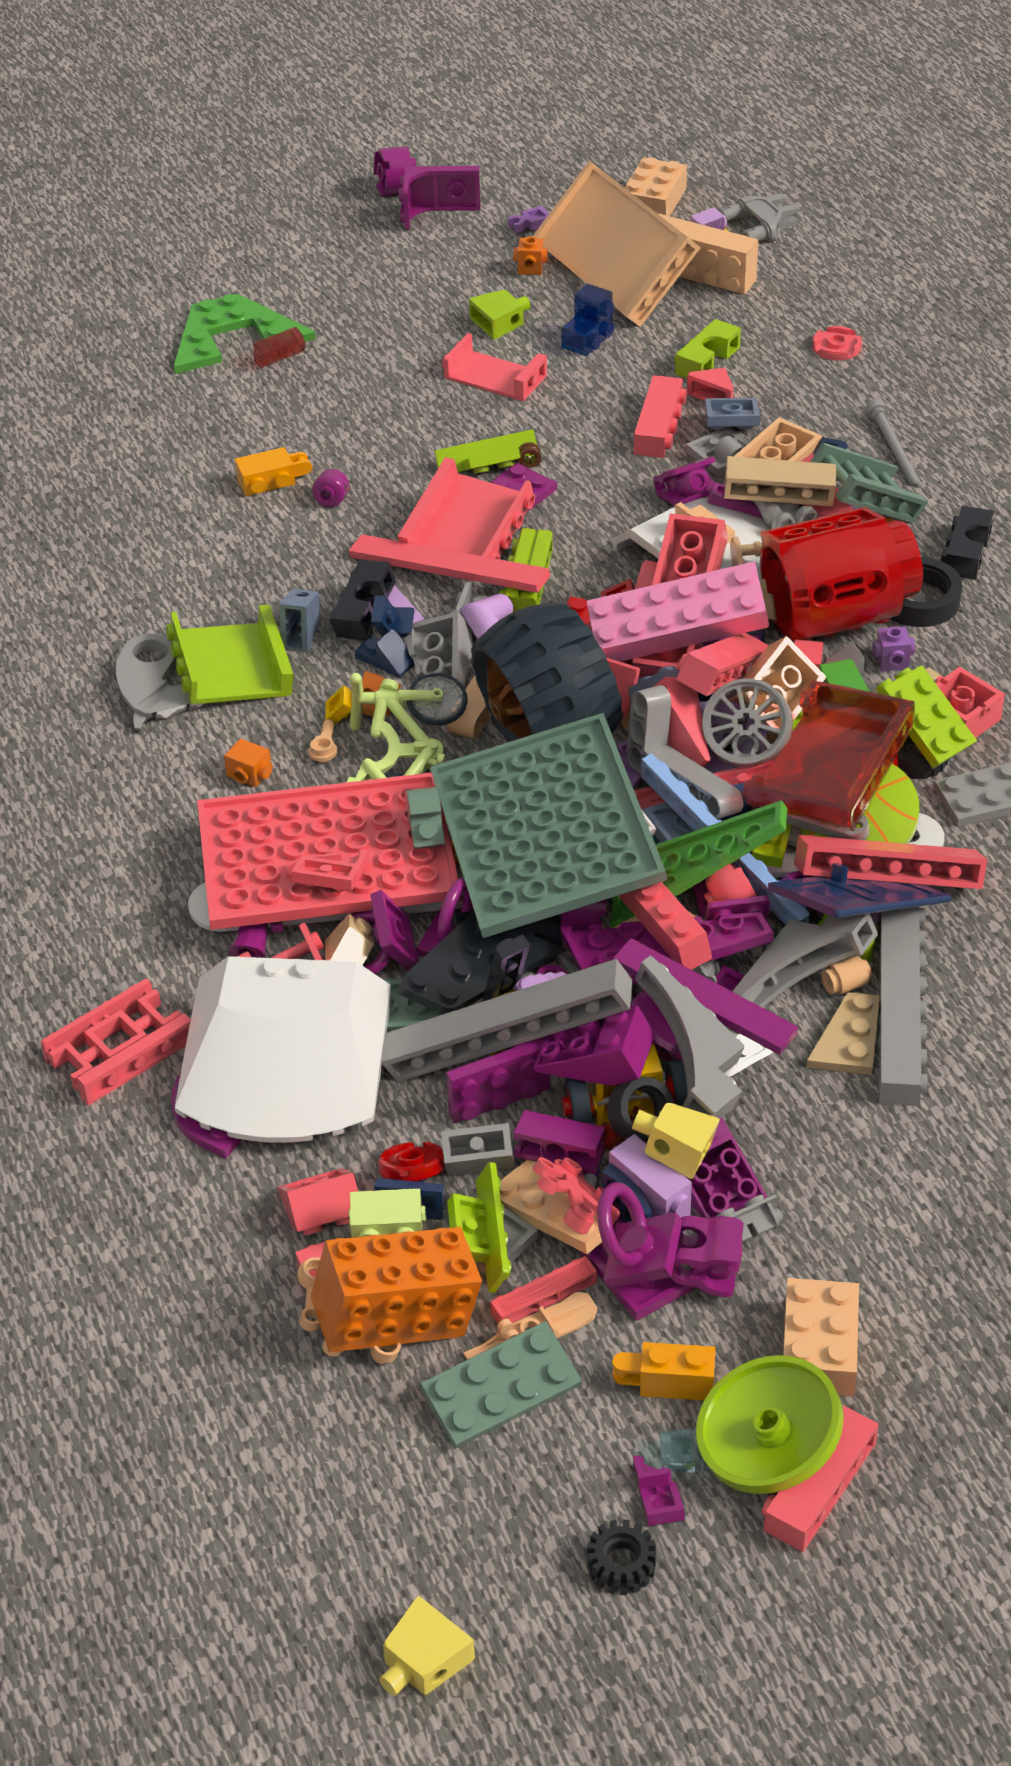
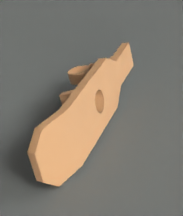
(562, 1318)

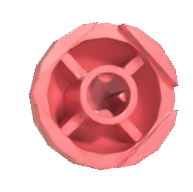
(728, 884)

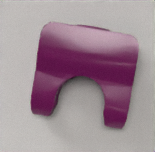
(685, 482)
(712, 1254)

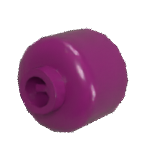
(331, 485)

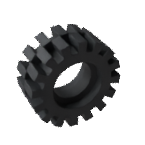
(621, 1576)

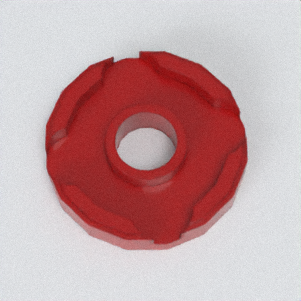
(411, 1162)

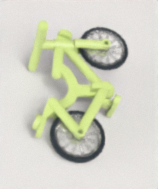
(431, 699)

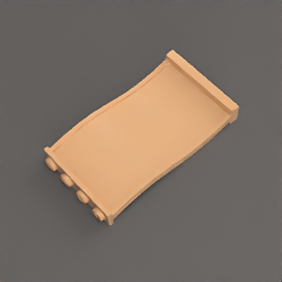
(616, 242)

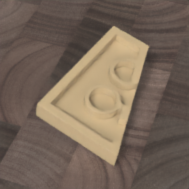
(849, 1037)

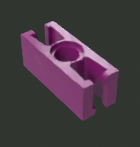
(559, 1139)

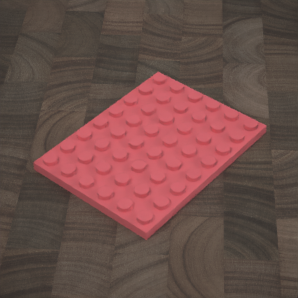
(259, 837)

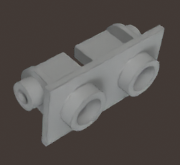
(758, 1214)

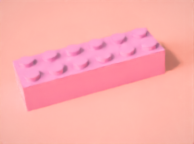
(679, 613)

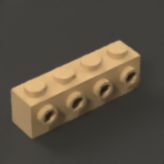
(780, 481)

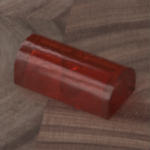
(278, 347)

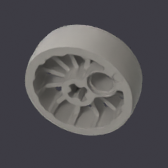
(740, 717)

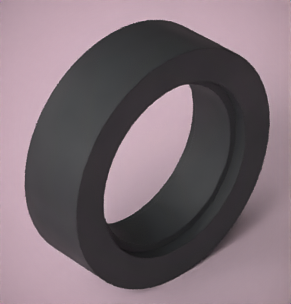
(937, 611)

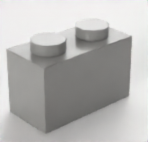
(472, 1148)

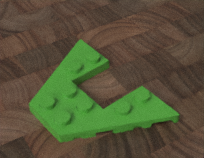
(225, 315)

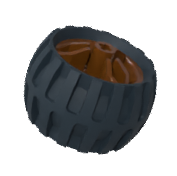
(544, 672)

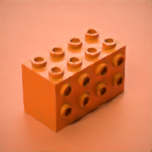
(395, 1288)

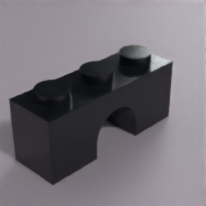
(967, 541)
(353, 611)

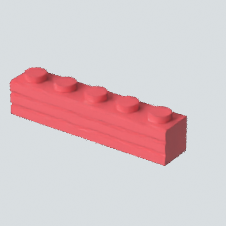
(544, 1291)

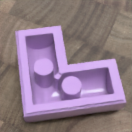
(486, 612)

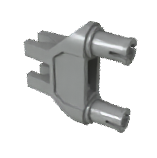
(762, 215)

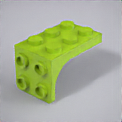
(936, 724)

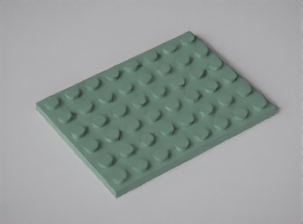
(546, 825)

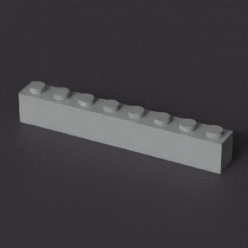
(901, 1007)
(507, 1020)

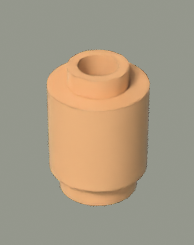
(846, 975)

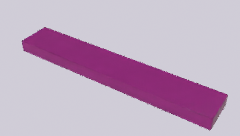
(728, 1006)

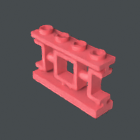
(128, 1058)

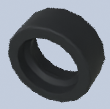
(619, 1100)

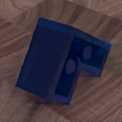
(590, 322)

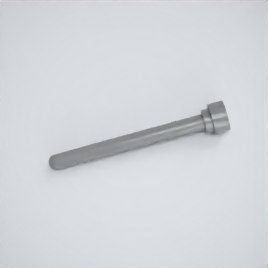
(877, 412)

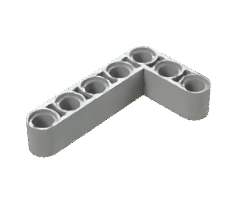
(649, 734)

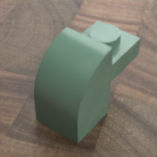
(425, 817)

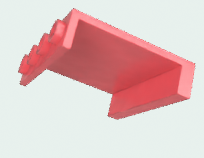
(467, 514)

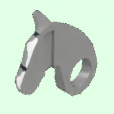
(144, 683)

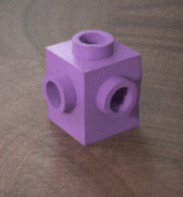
(893, 643)

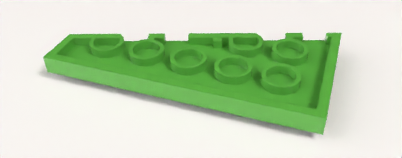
(706, 850)

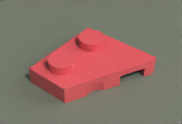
(330, 870)

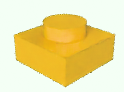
(338, 705)

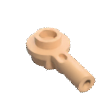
(322, 747)

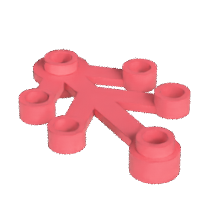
(567, 1177)

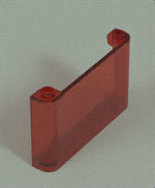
(835, 754)

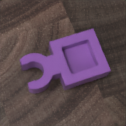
(529, 219)

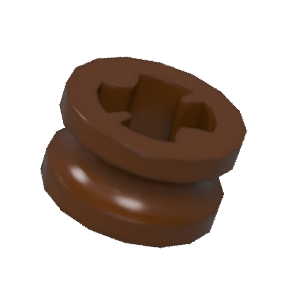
(531, 449)

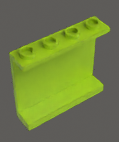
(231, 660)

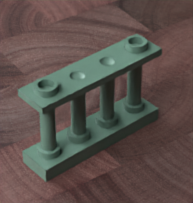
(870, 484)

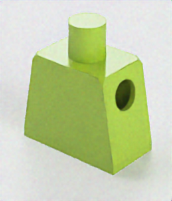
(498, 312)

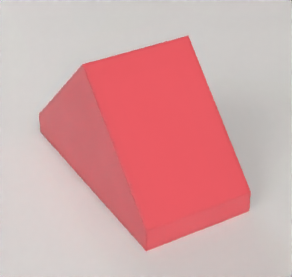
(709, 384)

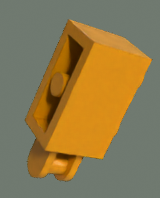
(270, 470)
(667, 1370)

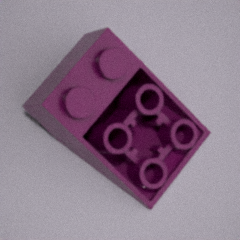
(599, 1051)
(723, 1177)

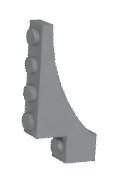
(803, 950)
(703, 1040)

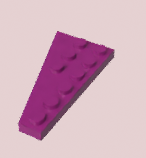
(725, 937)

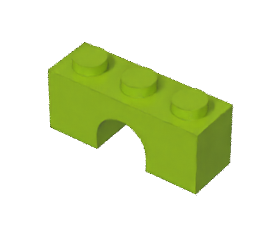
(714, 340)

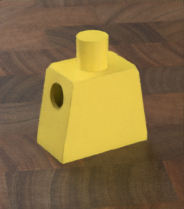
(677, 1137)
(424, 1650)

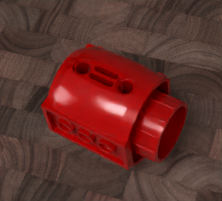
(839, 572)

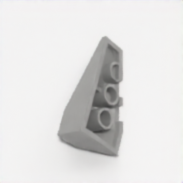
(442, 646)

